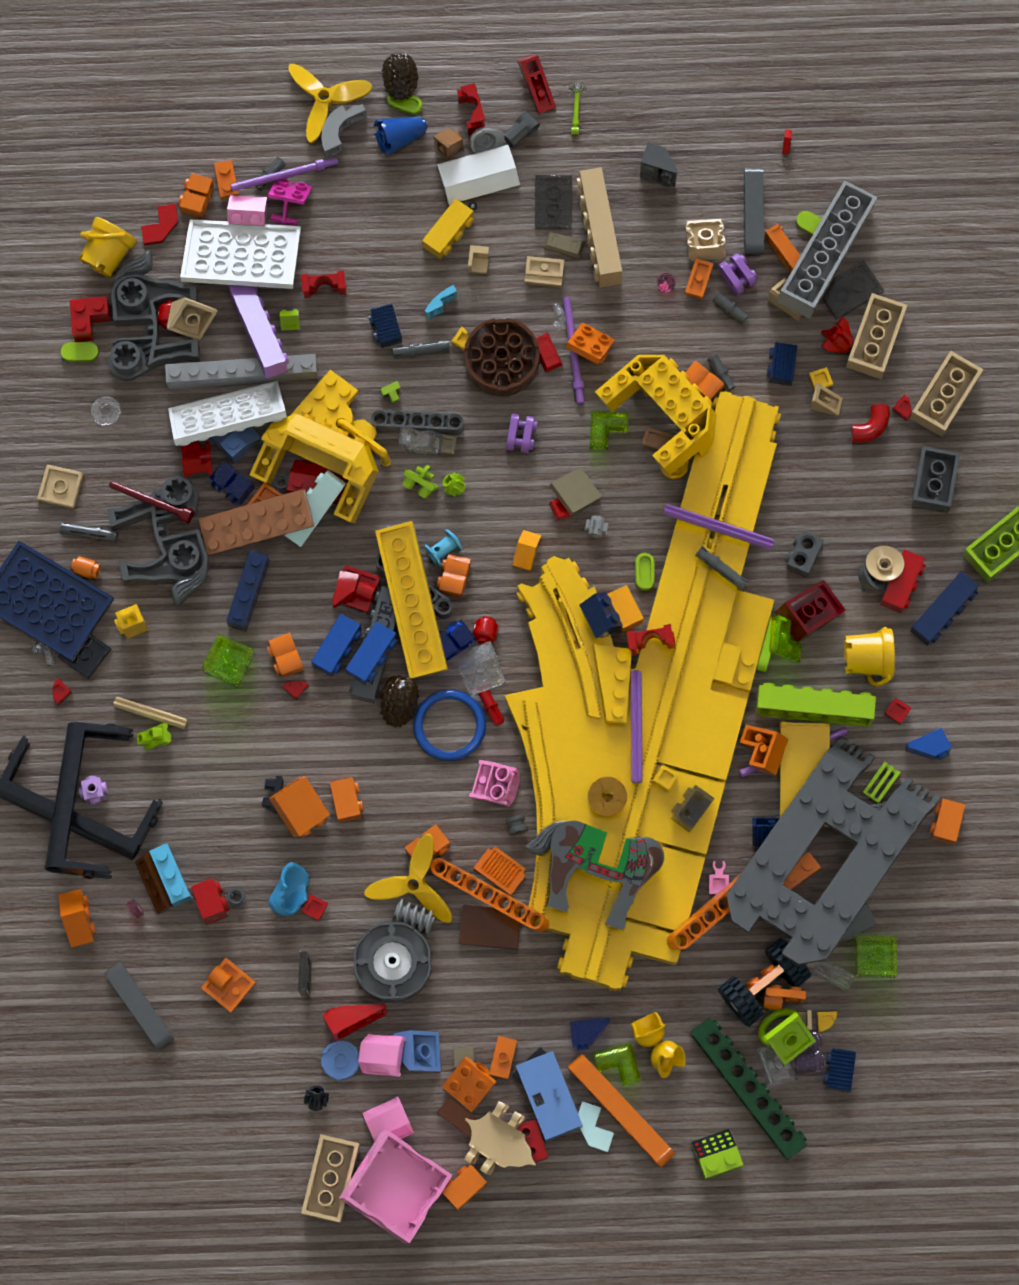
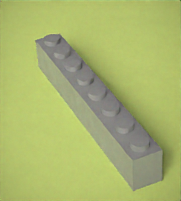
(236, 372)

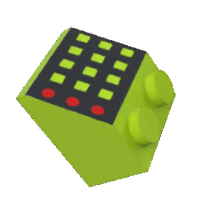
(717, 1154)

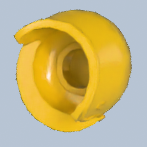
(648, 1030)
(665, 1056)

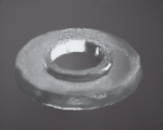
(109, 418)

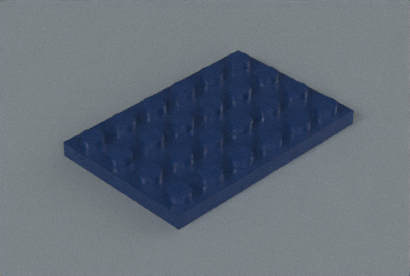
(49, 601)

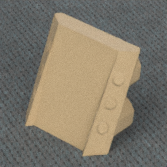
(705, 239)

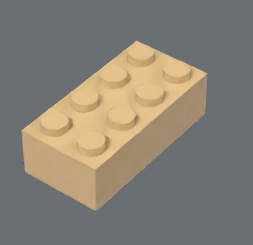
(876, 336)
(946, 394)
(329, 1176)

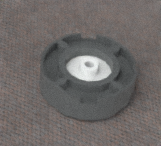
(397, 980)

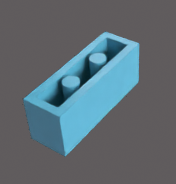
(170, 875)

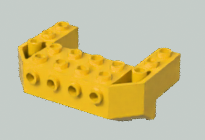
(675, 396)
(324, 447)

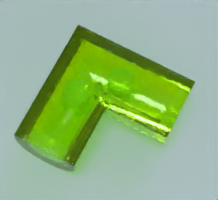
(602, 424)
(780, 640)
(622, 1058)

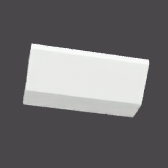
(478, 174)

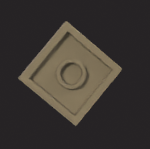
(575, 491)

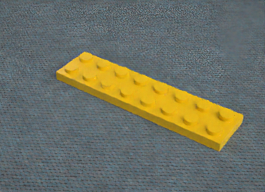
(411, 600)

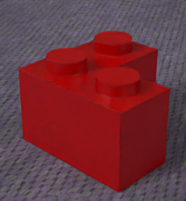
(85, 313)
(210, 903)

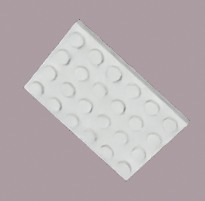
(241, 254)
(227, 413)

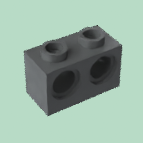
(807, 555)

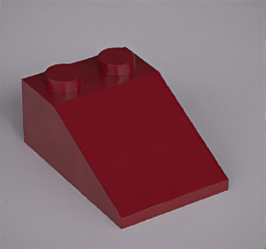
(811, 610)

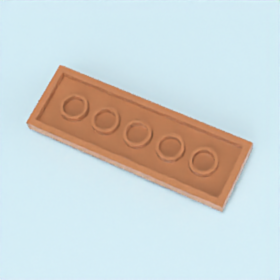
(256, 522)

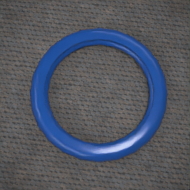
(451, 755)

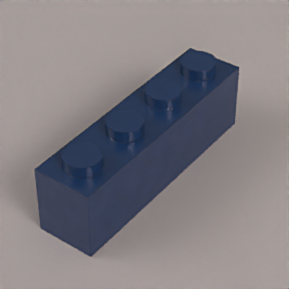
(248, 590)
(944, 608)

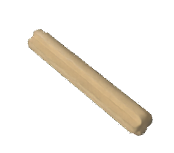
(150, 712)

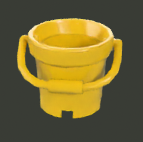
(105, 246)
(871, 655)

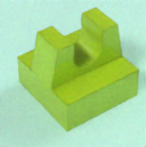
(289, 320)
(391, 391)

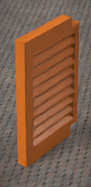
(501, 870)

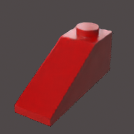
(536, 83)
(349, 1019)

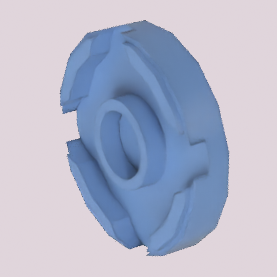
(340, 1060)

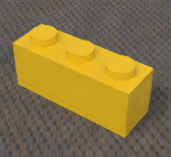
(448, 229)

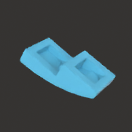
(436, 305)

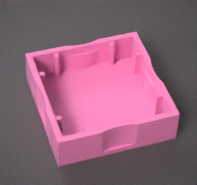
(395, 1186)

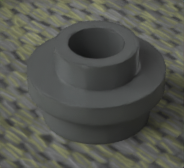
(280, 477)
(234, 891)

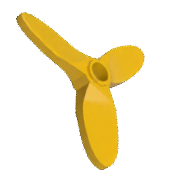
(337, 94)
(400, 885)

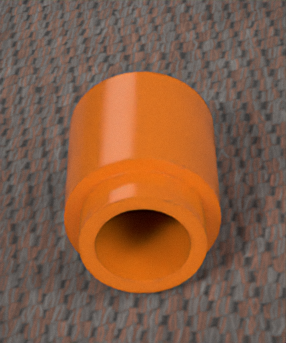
(86, 567)

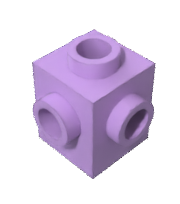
(96, 796)

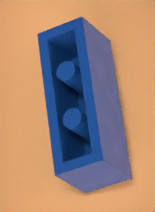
(337, 645)
(372, 653)

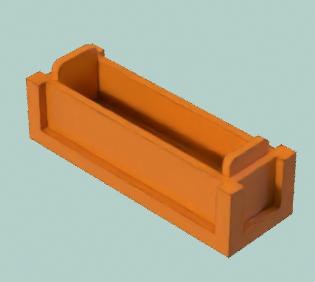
(782, 246)

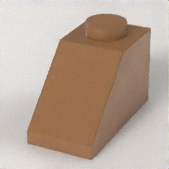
(448, 143)

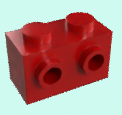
(534, 1140)

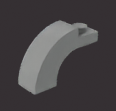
(335, 124)

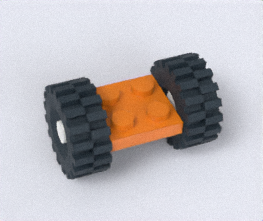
(742, 999)

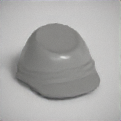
(486, 139)

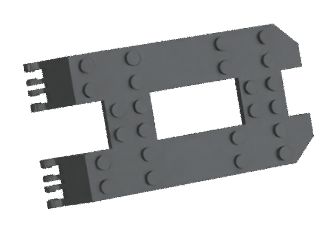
(822, 802)

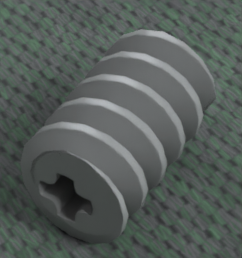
(413, 916)

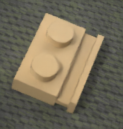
(544, 271)

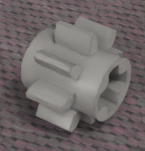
(596, 526)

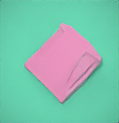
(496, 783)
(381, 1055)
(388, 1117)

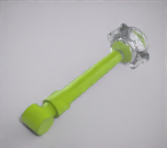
(577, 88)

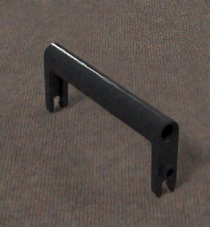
(66, 796)
(80, 824)

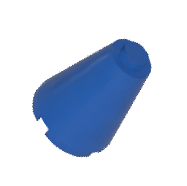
(398, 132)

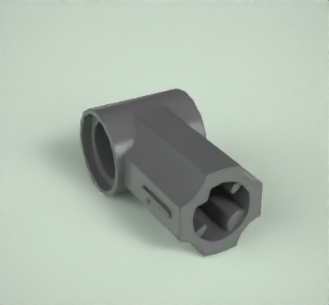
(524, 126)

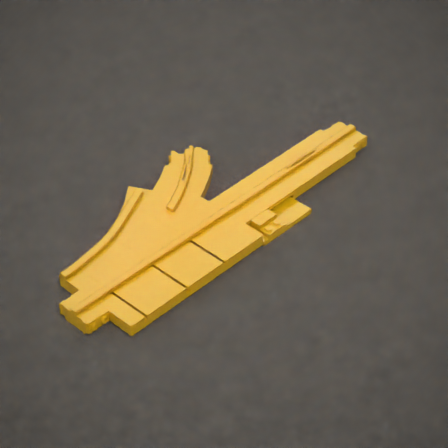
(689, 708)

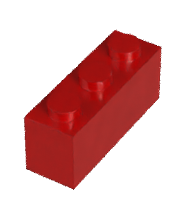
(899, 589)

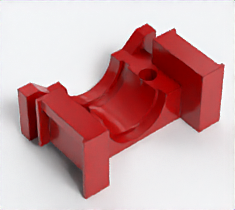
(470, 95)
(311, 283)
(196, 458)
(638, 640)

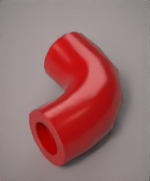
(874, 428)

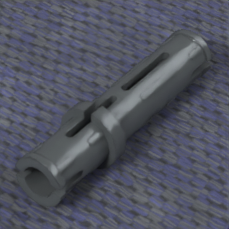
(421, 348)
(89, 532)
(724, 570)

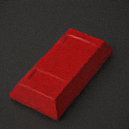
(548, 353)

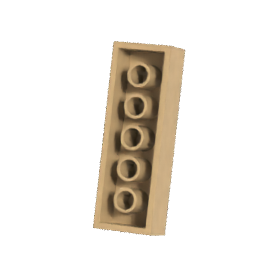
(599, 227)

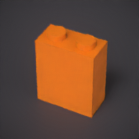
(299, 807)

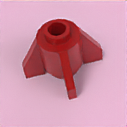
(838, 338)

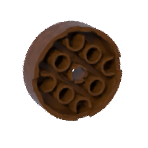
(500, 375)

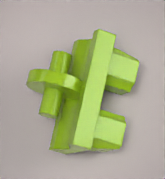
(427, 486)
(154, 737)

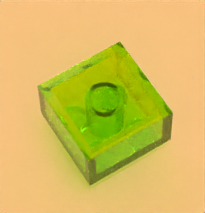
(228, 660)
(876, 956)

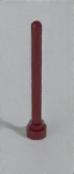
(185, 514)

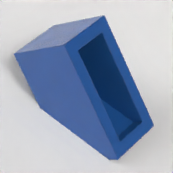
(931, 745)

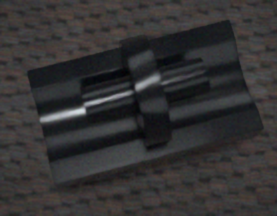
(272, 785)

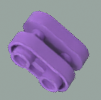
(747, 276)
(529, 427)

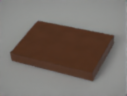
(488, 928)

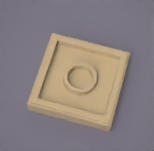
(60, 487)

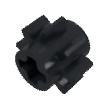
(316, 1098)

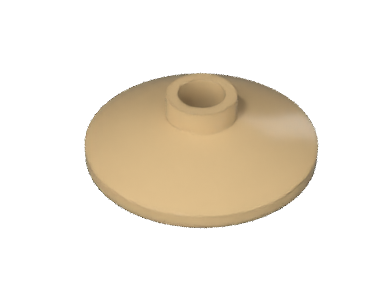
(888, 556)

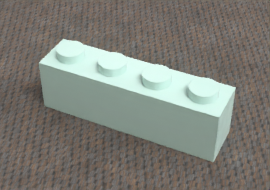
(319, 501)

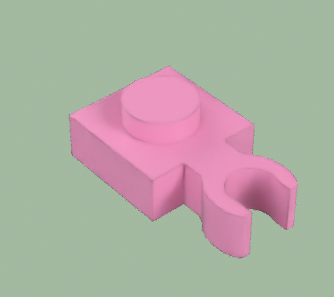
(717, 881)

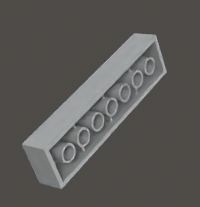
(826, 249)

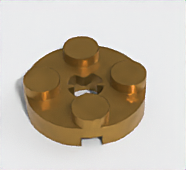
(614, 787)

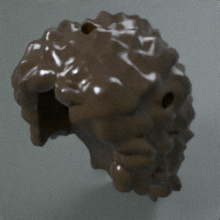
(400, 76)
(399, 700)

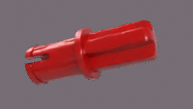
(491, 707)

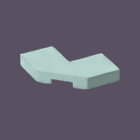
(595, 1136)

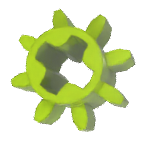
(454, 484)

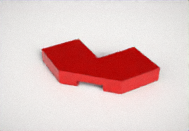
(158, 232)

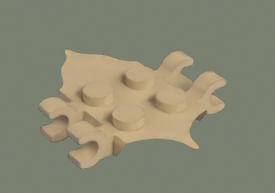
(498, 1141)

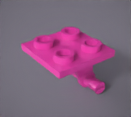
(288, 192)

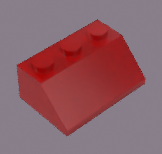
(304, 475)

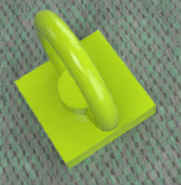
(788, 1037)

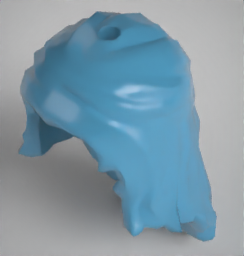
(290, 890)

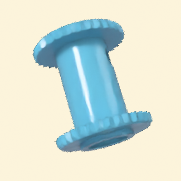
(443, 548)

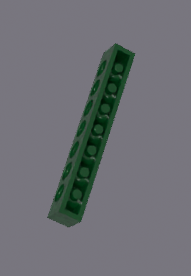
(786, 1148)

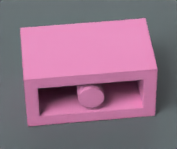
(247, 210)

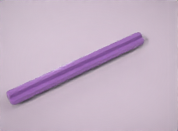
(718, 526)
(636, 726)

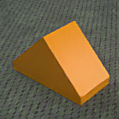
(526, 550)

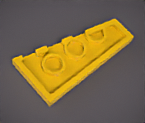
(614, 677)

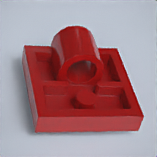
(364, 592)

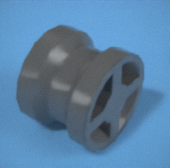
(516, 825)

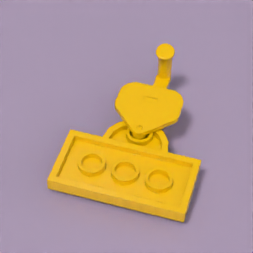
(331, 402)

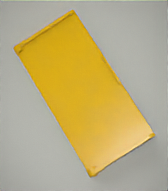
(802, 754)

